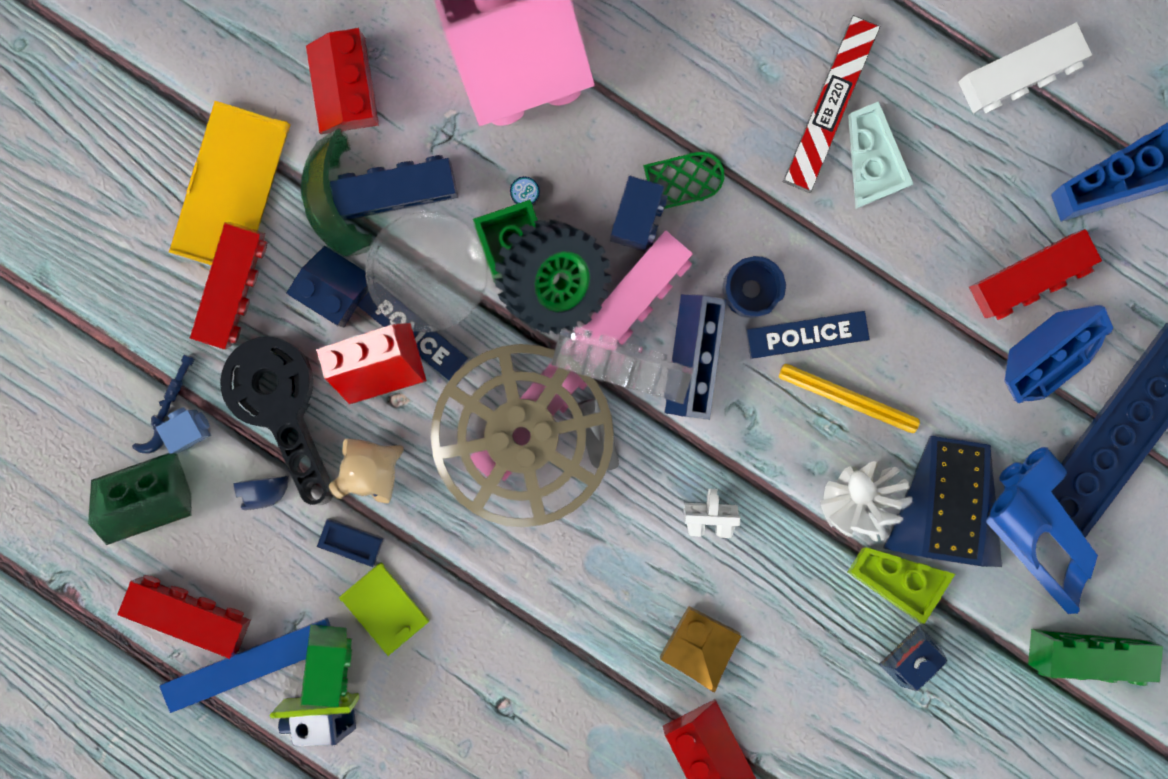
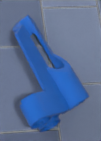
(1031, 509)

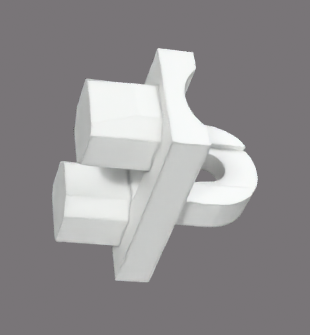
(712, 513)

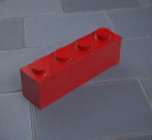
(1036, 273)
(228, 285)
(184, 616)

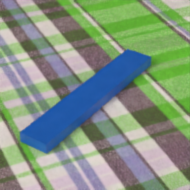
(238, 670)

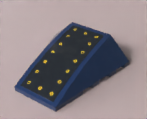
(950, 506)

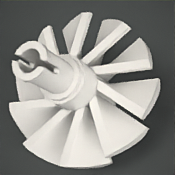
(859, 503)

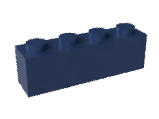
(394, 188)
(698, 347)

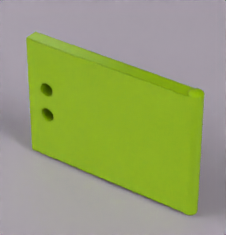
(384, 609)
(292, 707)

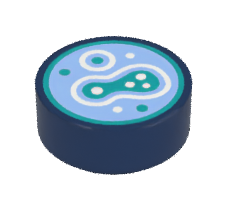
(524, 189)

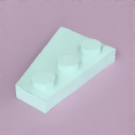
(875, 157)

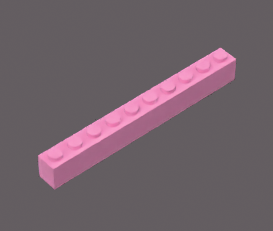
(618, 312)

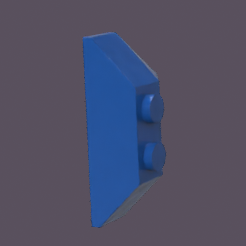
(1055, 352)

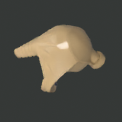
(367, 470)

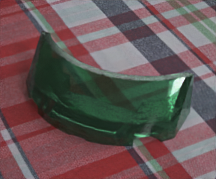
(318, 198)

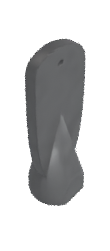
(595, 437)

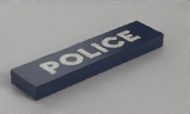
(807, 334)
(431, 345)

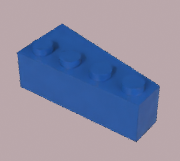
(1121, 178)

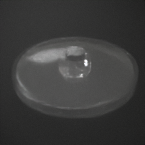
(426, 271)

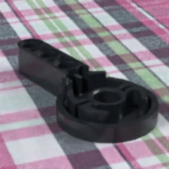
(278, 409)

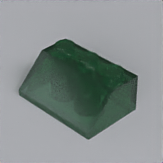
(139, 498)

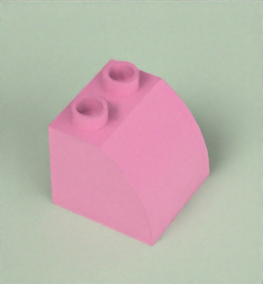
(515, 54)

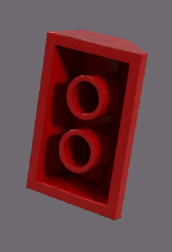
(342, 81)
(373, 363)
(707, 745)

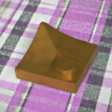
(700, 648)

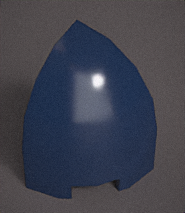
(261, 492)

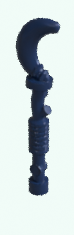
(170, 396)

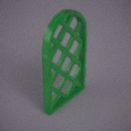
(687, 157)

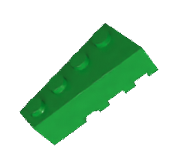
(1095, 657)

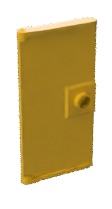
(228, 179)

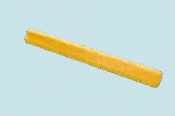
(849, 398)

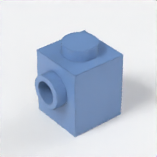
(183, 430)

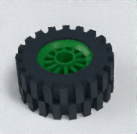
(570, 255)

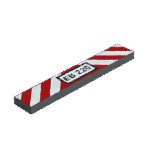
(831, 104)

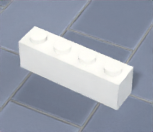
(1024, 68)

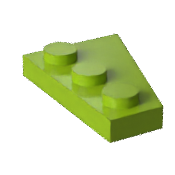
(904, 583)

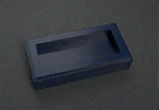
(350, 542)

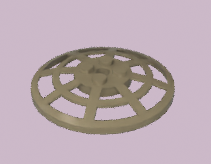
(506, 452)

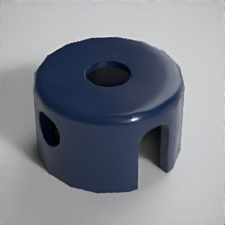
(769, 278)

